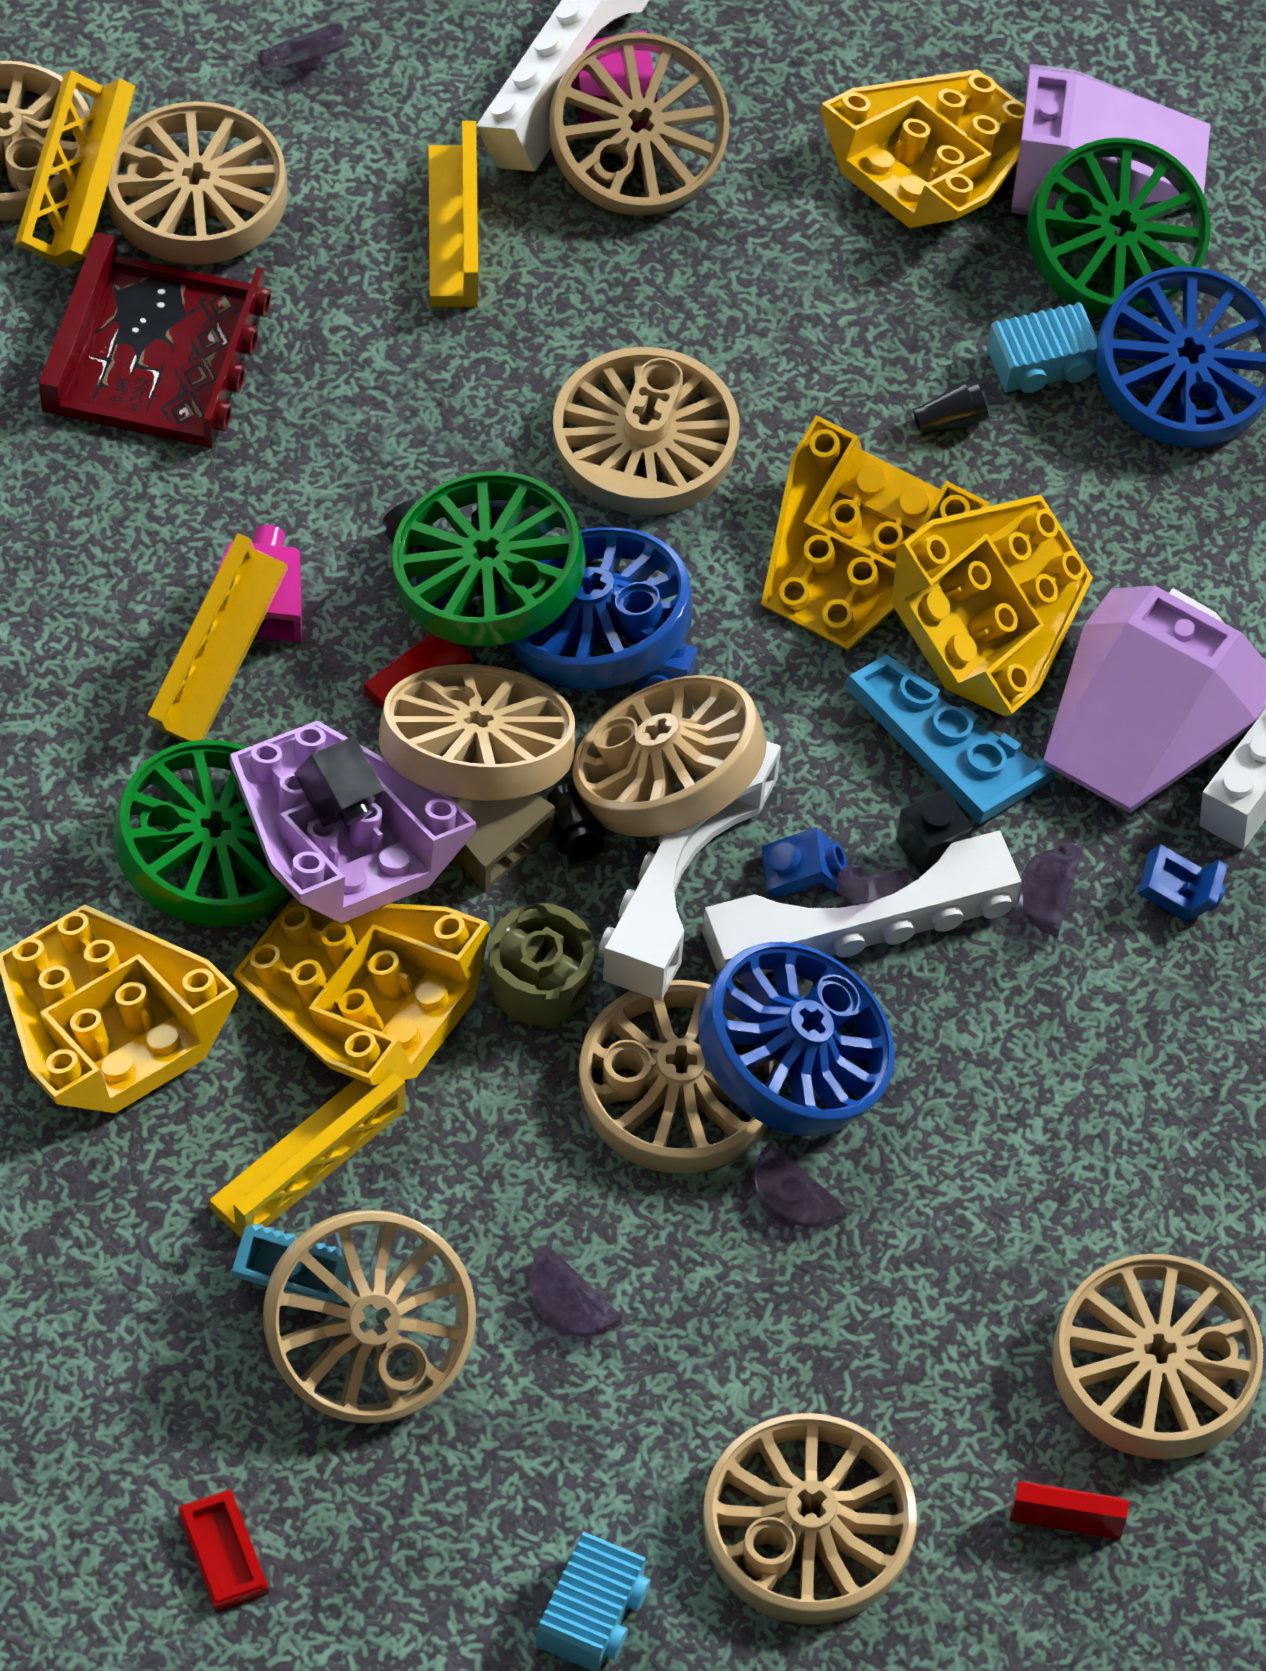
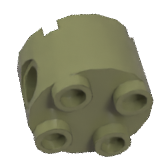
(541, 965)

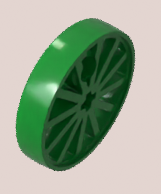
(1108, 210)
(488, 559)
(198, 833)

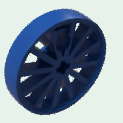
(1184, 358)
(609, 605)
(798, 1036)

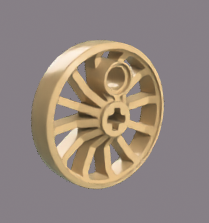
(25, 132)
(196, 183)
(604, 187)
(442, 713)
(652, 740)
(660, 1084)
(359, 1337)
(1179, 1356)
(783, 1525)

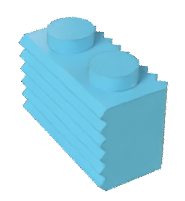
(1043, 348)
(264, 1246)
(592, 1602)

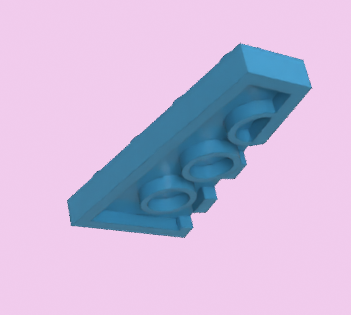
(961, 755)

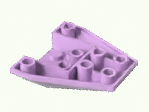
(1074, 109)
(1152, 695)
(341, 866)

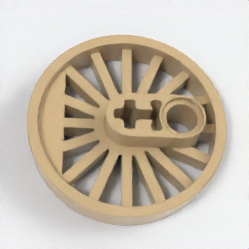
(645, 426)

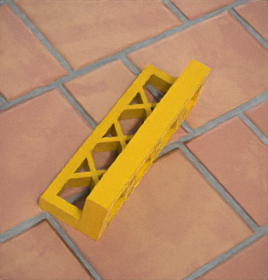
(91, 171)
(453, 222)
(217, 642)
(309, 1153)

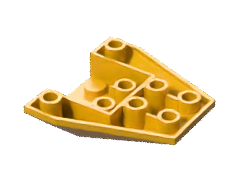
(926, 143)
(842, 534)
(990, 598)
(368, 989)
(110, 1009)

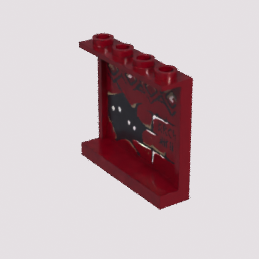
(152, 346)

